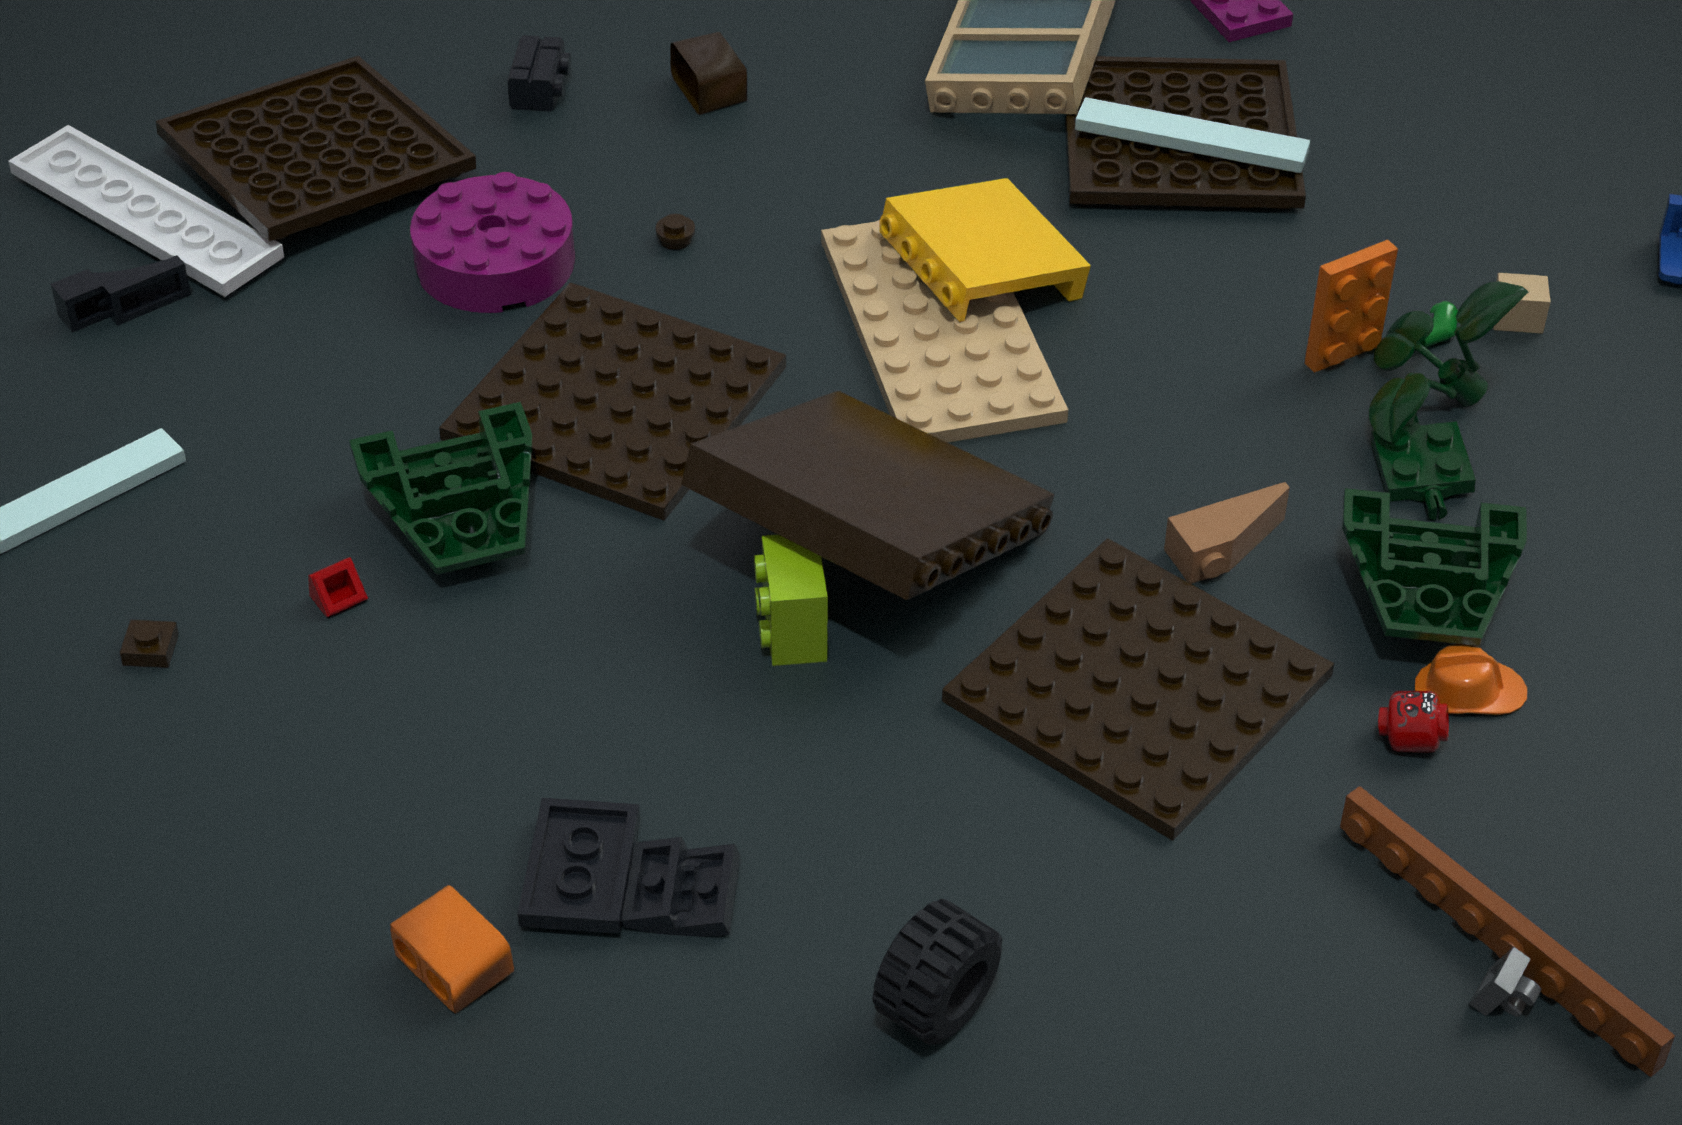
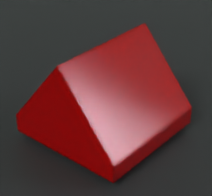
(336, 587)

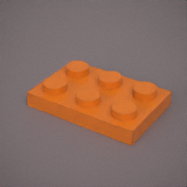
(1350, 305)

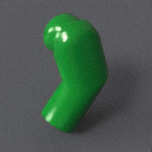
(1444, 323)

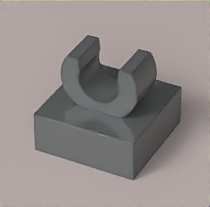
(1506, 986)

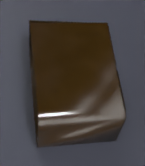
(708, 72)

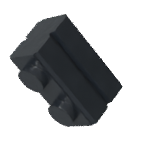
(538, 73)

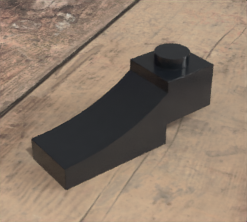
(119, 294)

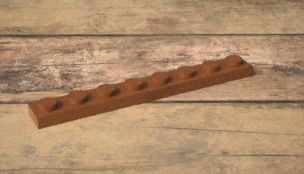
(1500, 927)

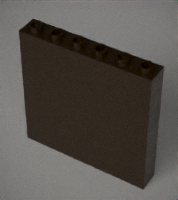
(868, 492)

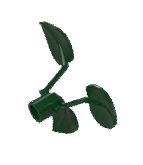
(1459, 379)

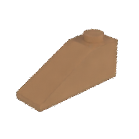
(1221, 534)

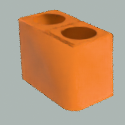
(452, 948)

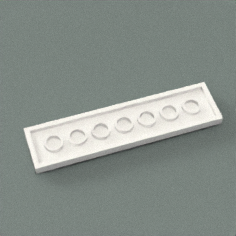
(146, 209)

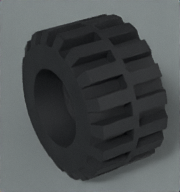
(937, 971)

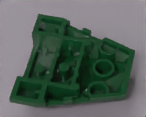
(459, 496)
(1431, 575)

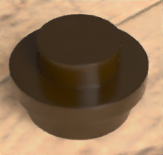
(675, 231)

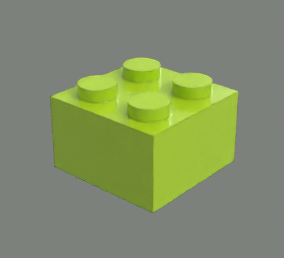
(791, 601)

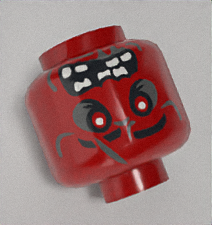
(1414, 721)

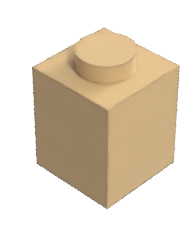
(1532, 310)

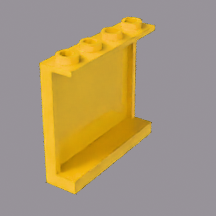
(981, 243)

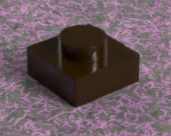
(149, 643)

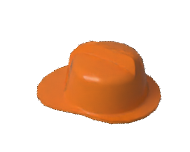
(1472, 682)

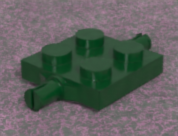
(1425, 464)

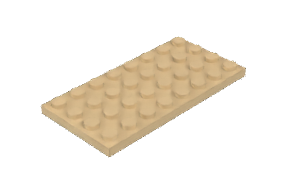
(929, 366)

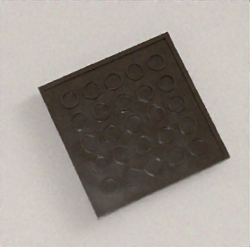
(1216, 90)
(315, 147)
(620, 395)
(1138, 686)

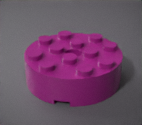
(492, 242)

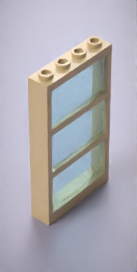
(1017, 56)

